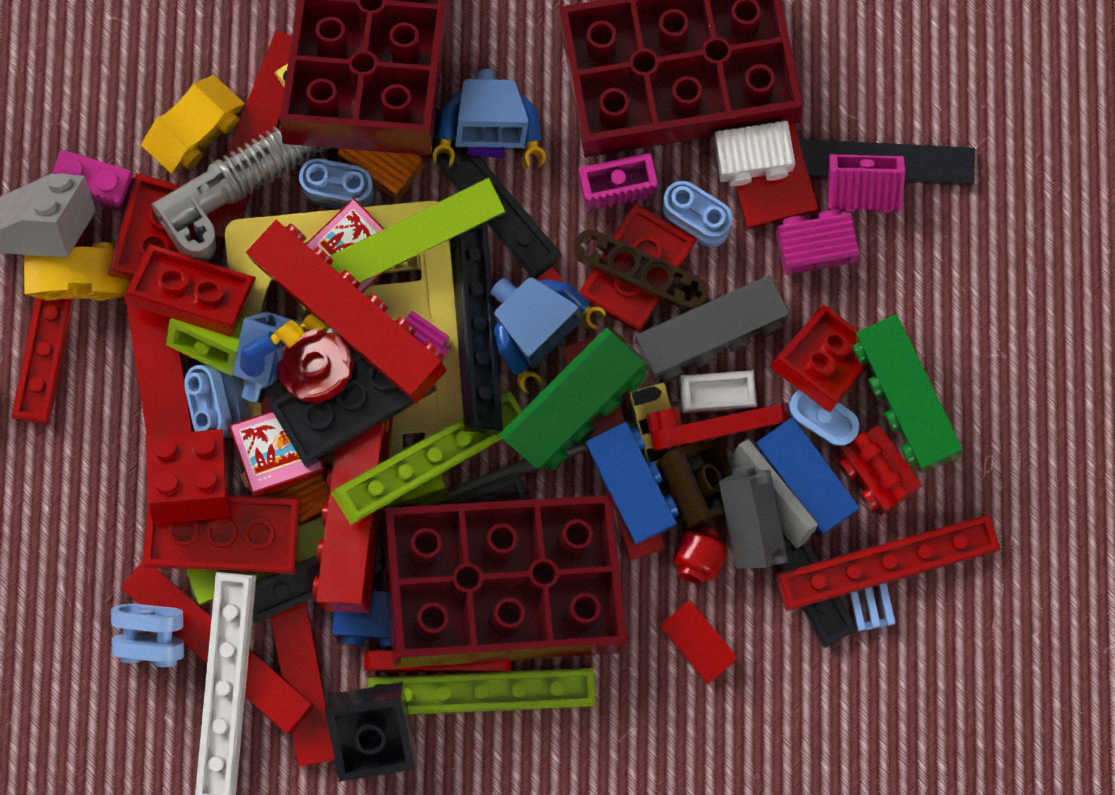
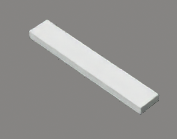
(225, 684)

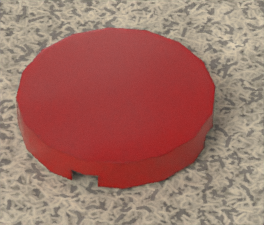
(316, 366)

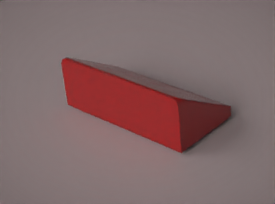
(698, 642)

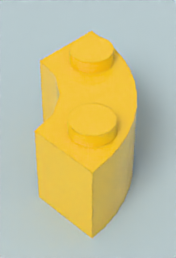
(193, 124)
(74, 277)

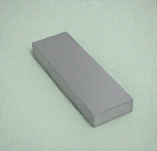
(794, 518)

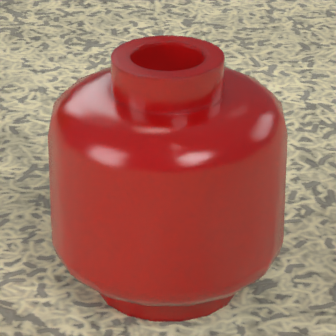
(699, 555)

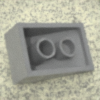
(45, 216)

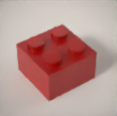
(187, 476)

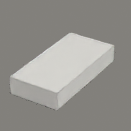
(717, 392)

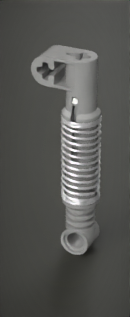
(225, 184)

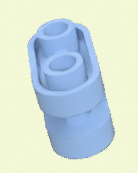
(335, 183)
(697, 213)
(215, 399)
(835, 428)
(135, 646)

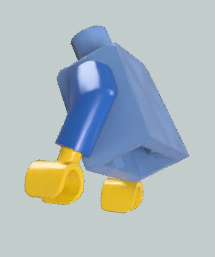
(489, 115)
(536, 321)
(263, 346)

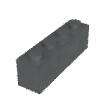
(712, 328)

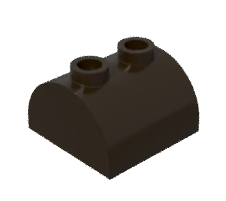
(694, 479)

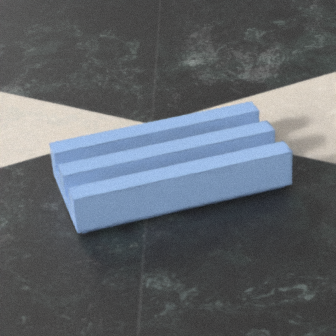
(875, 622)

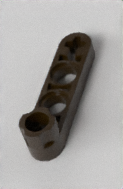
(638, 275)

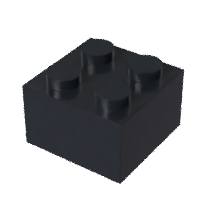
(371, 731)

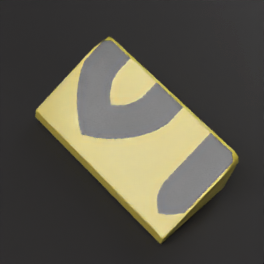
(646, 401)

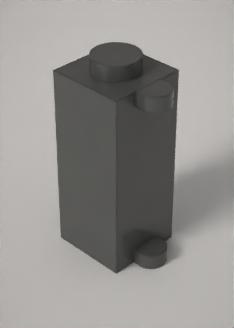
(753, 518)

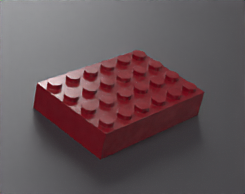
(676, 70)
(364, 74)
(502, 581)

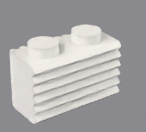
(754, 153)

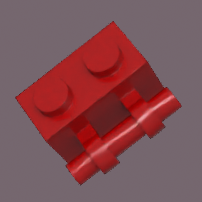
(878, 470)

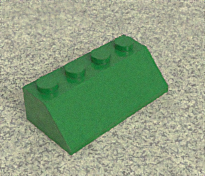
(908, 394)
(576, 400)

